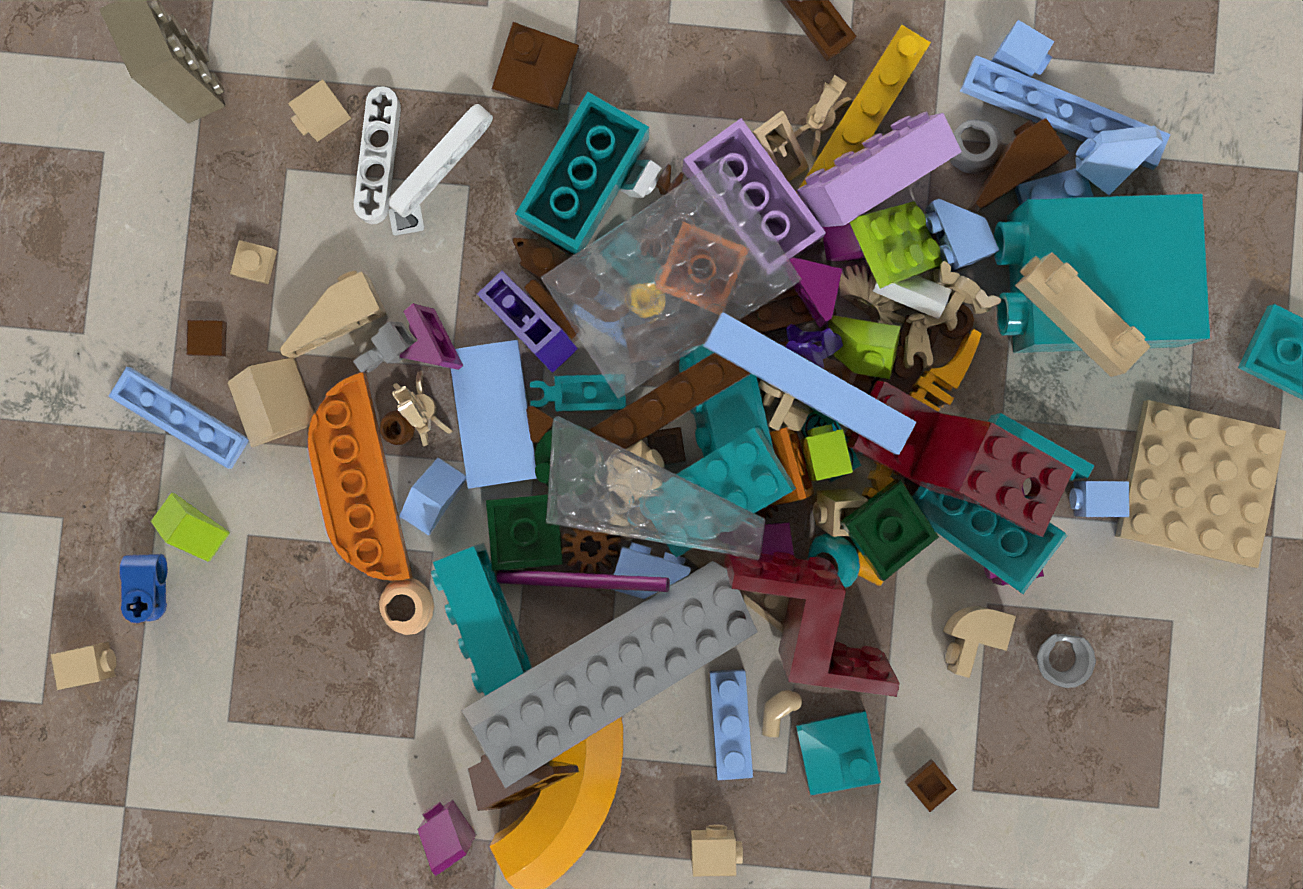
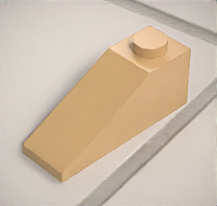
(337, 312)

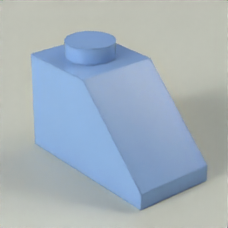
(1115, 155)

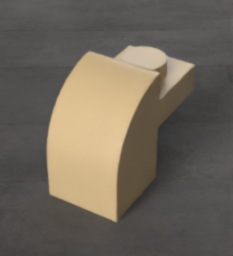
(975, 626)

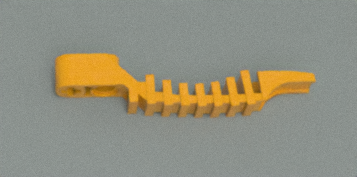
(947, 377)

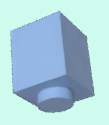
(1024, 50)
(1100, 499)

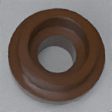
(389, 429)

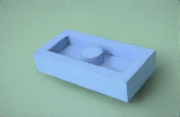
(1061, 185)

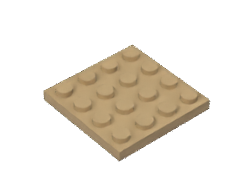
(1201, 483)

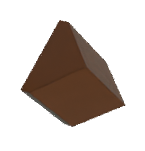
(538, 423)

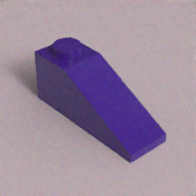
(527, 321)

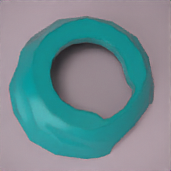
(842, 551)

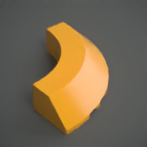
(564, 815)

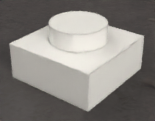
(641, 179)

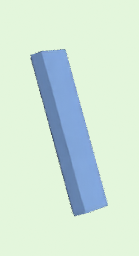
(179, 417)

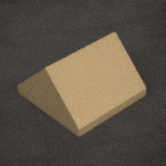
(271, 400)

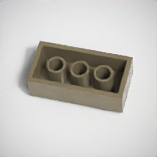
(164, 57)

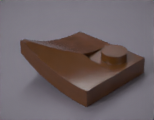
(535, 67)

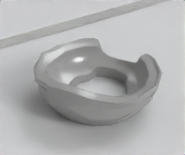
(977, 163)
(1082, 667)

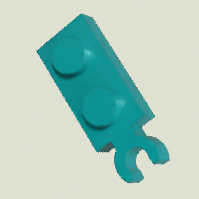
(579, 394)

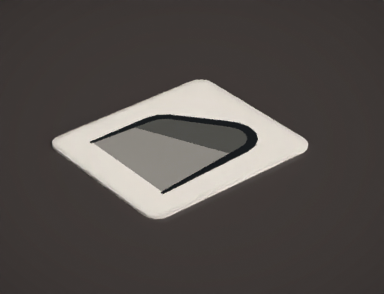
(409, 224)

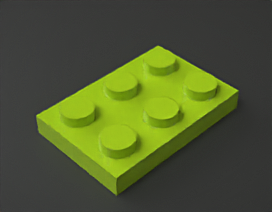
(896, 243)

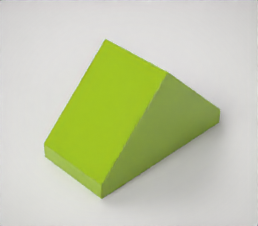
(188, 528)

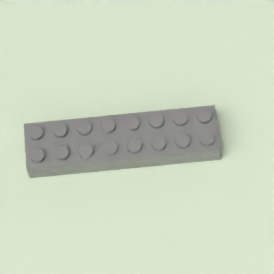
(609, 672)

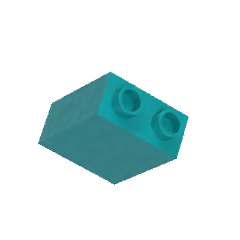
(1130, 250)

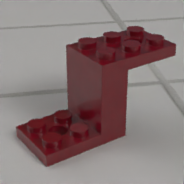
(971, 462)
(812, 623)

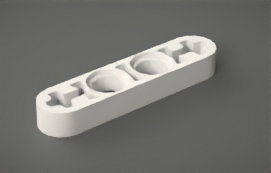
(377, 155)
(440, 160)

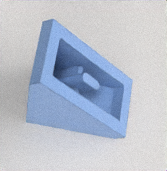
(432, 495)

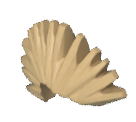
(859, 290)

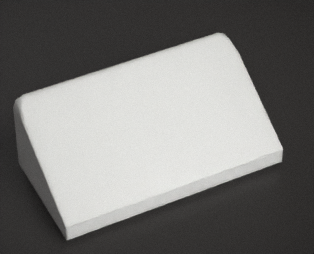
(918, 294)

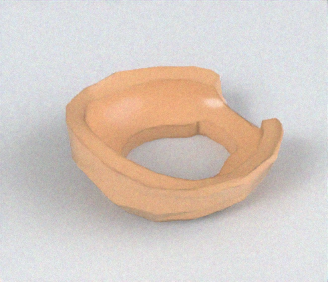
(423, 604)

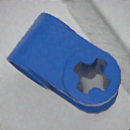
(143, 581)

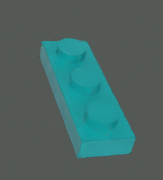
(1081, 467)

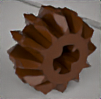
(584, 555)

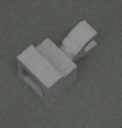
(389, 344)

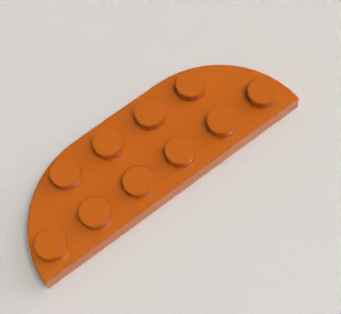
(356, 482)

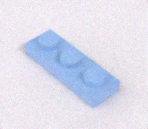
(731, 724)

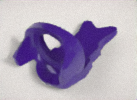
(801, 344)

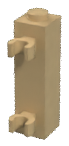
(1082, 314)

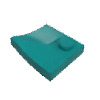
(838, 753)

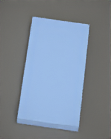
(493, 415)

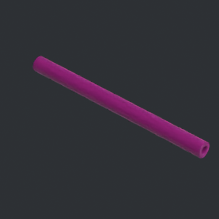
(582, 580)

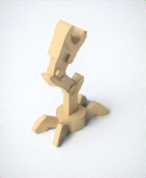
(822, 115)
(963, 291)
(418, 408)

